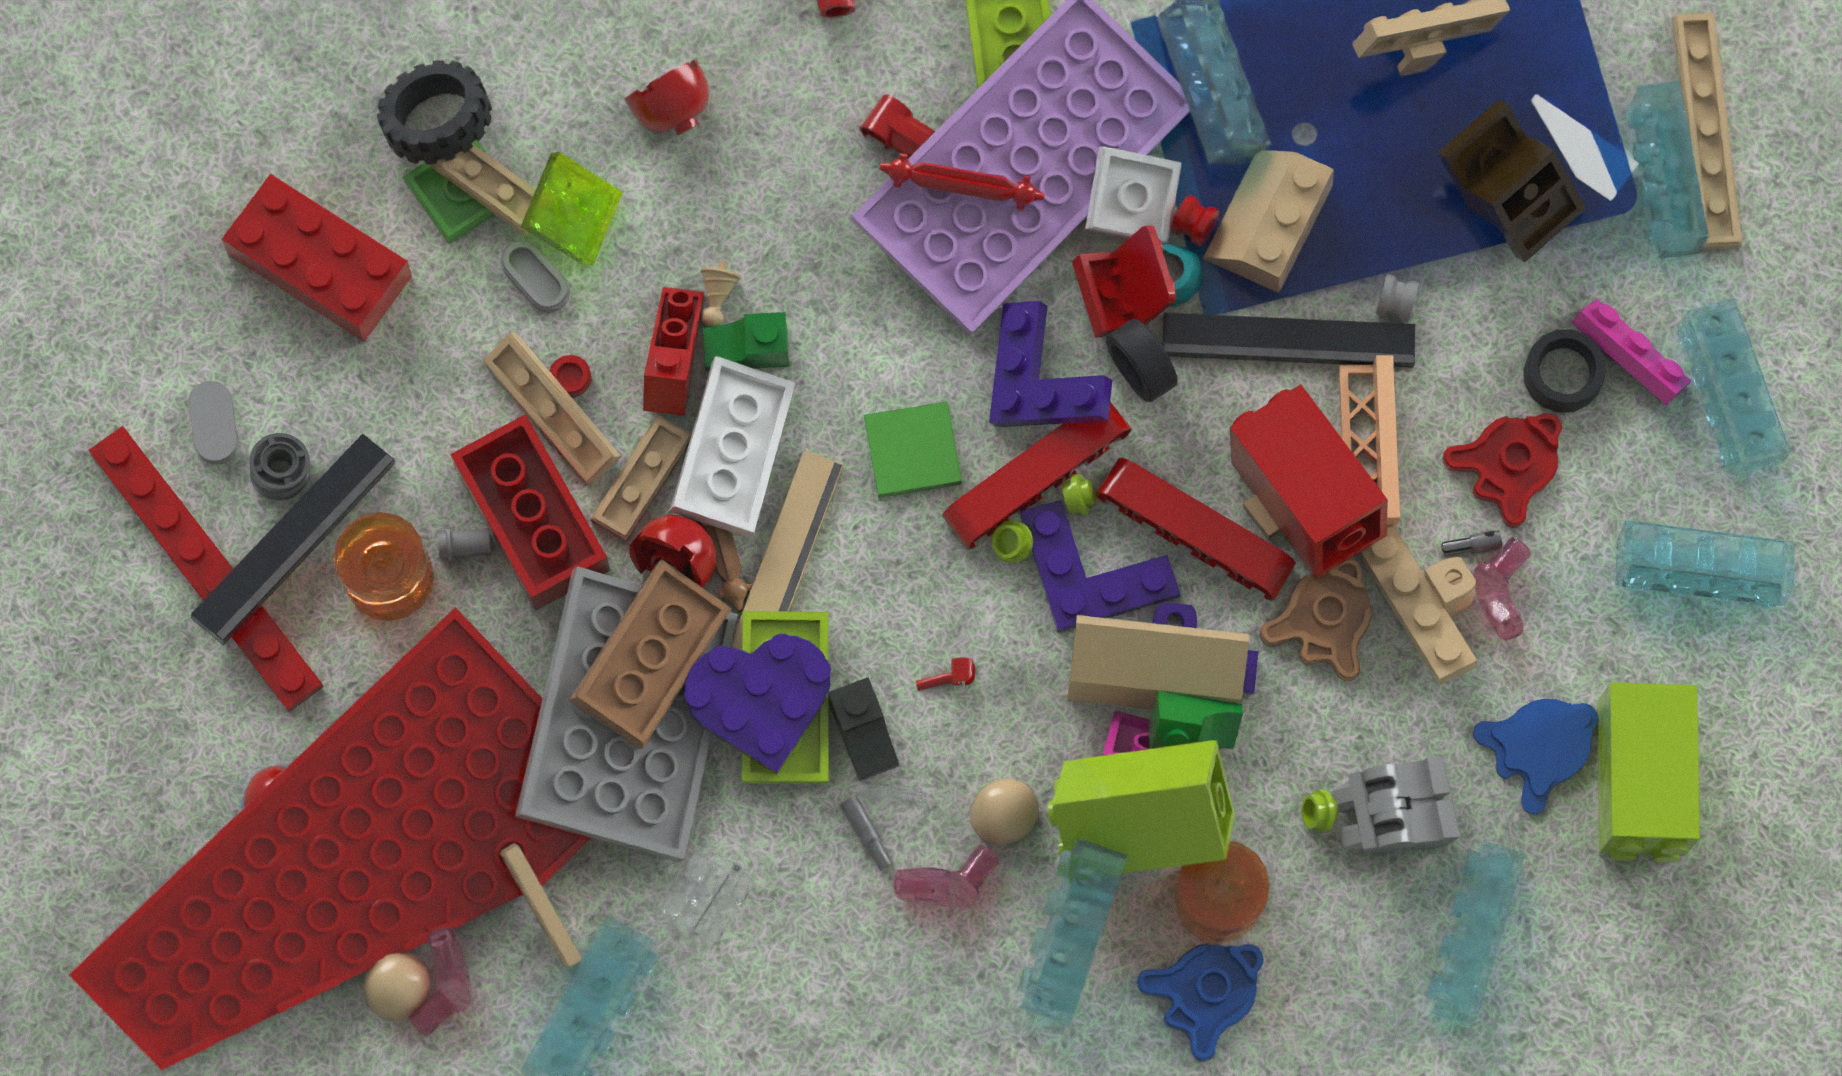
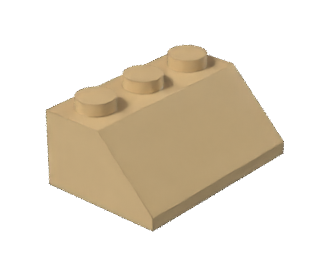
(1270, 217)

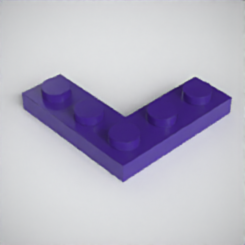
(1020, 395)
(1097, 596)

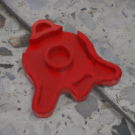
(1512, 462)

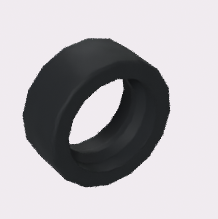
(1577, 342)
(1141, 360)

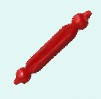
(961, 181)

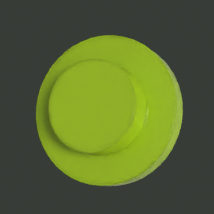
(1079, 495)
(1012, 541)
(1319, 811)

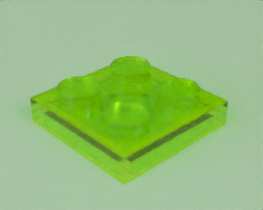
(571, 209)

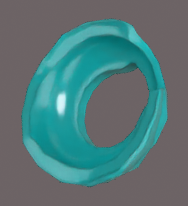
(1192, 276)

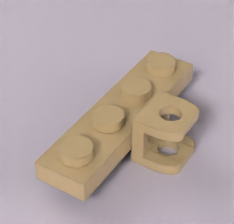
(1422, 33)
(1425, 603)

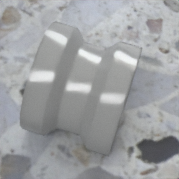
(1397, 298)

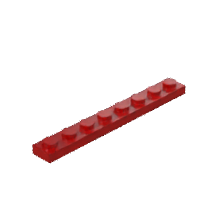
(201, 563)

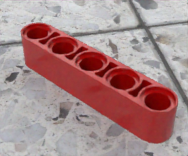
(1030, 474)
(1196, 526)

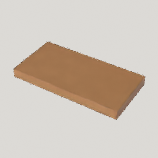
(650, 654)

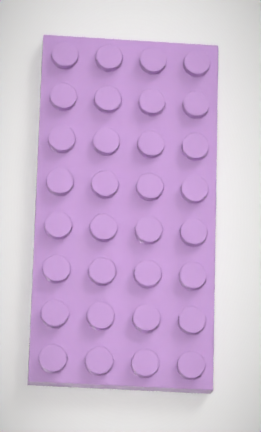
(1039, 117)

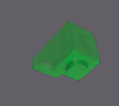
(752, 341)
(1192, 719)

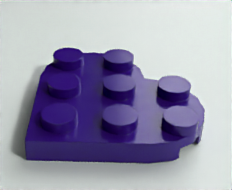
(760, 698)

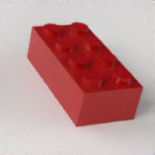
(317, 257)
(529, 510)

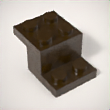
(1511, 180)

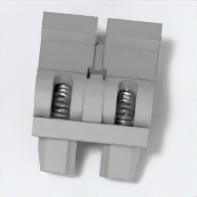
(1398, 807)

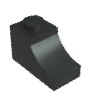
(863, 728)

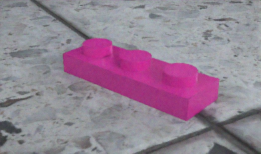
(1632, 351)

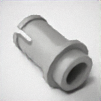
(464, 543)

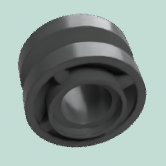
(274, 448)

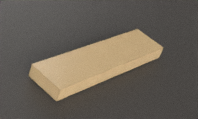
(551, 408)

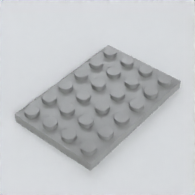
(588, 775)

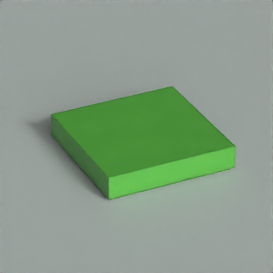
(445, 203)
(912, 449)

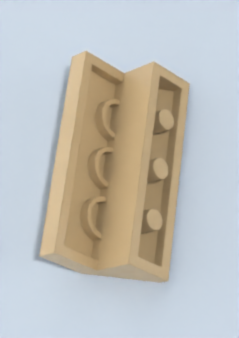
(1133, 660)

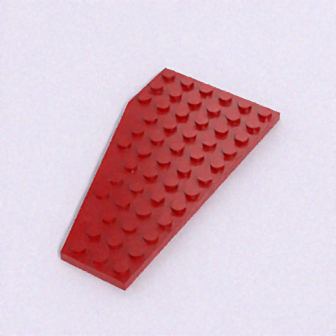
(341, 856)

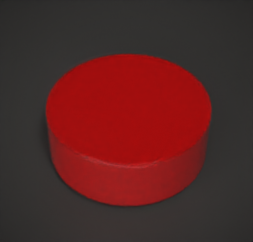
(572, 374)

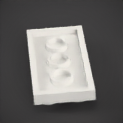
(732, 447)

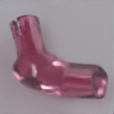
(1494, 591)
(947, 887)
(451, 979)

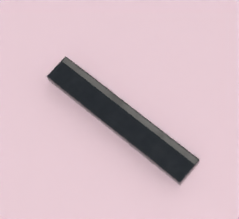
(1287, 339)
(292, 539)

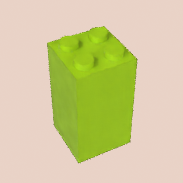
(1648, 770)
(1149, 804)

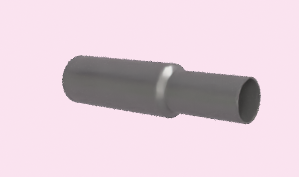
(866, 831)

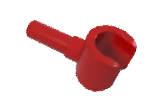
(961, 670)

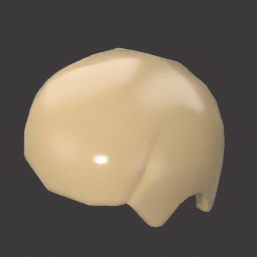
(1004, 811)
(397, 986)

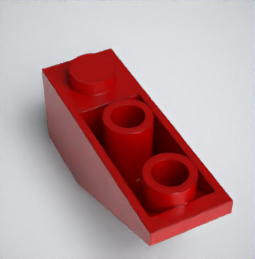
(672, 351)

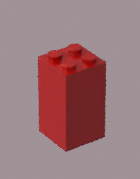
(1308, 480)

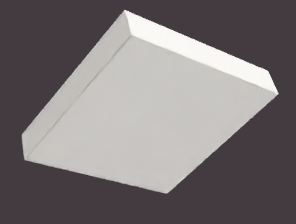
(1132, 193)

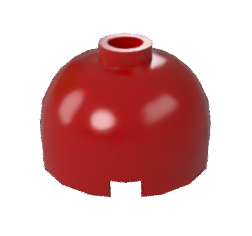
(671, 100)
(678, 542)

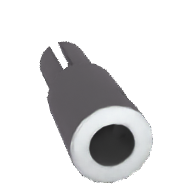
(1474, 543)

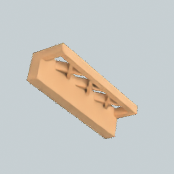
(1385, 426)

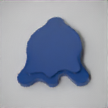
(1542, 744)
(1208, 992)

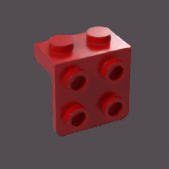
(1125, 282)

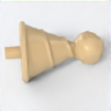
(718, 286)

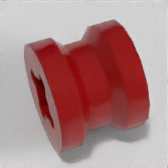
(1194, 220)

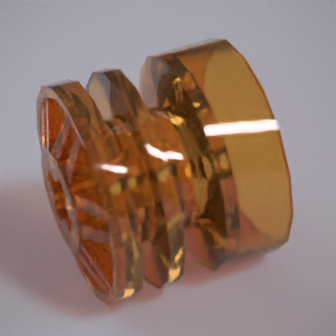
(375, 545)
(1220, 917)

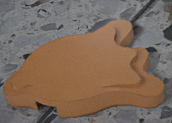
(1326, 618)

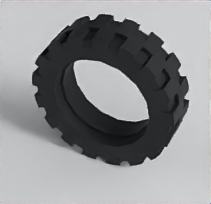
(448, 138)

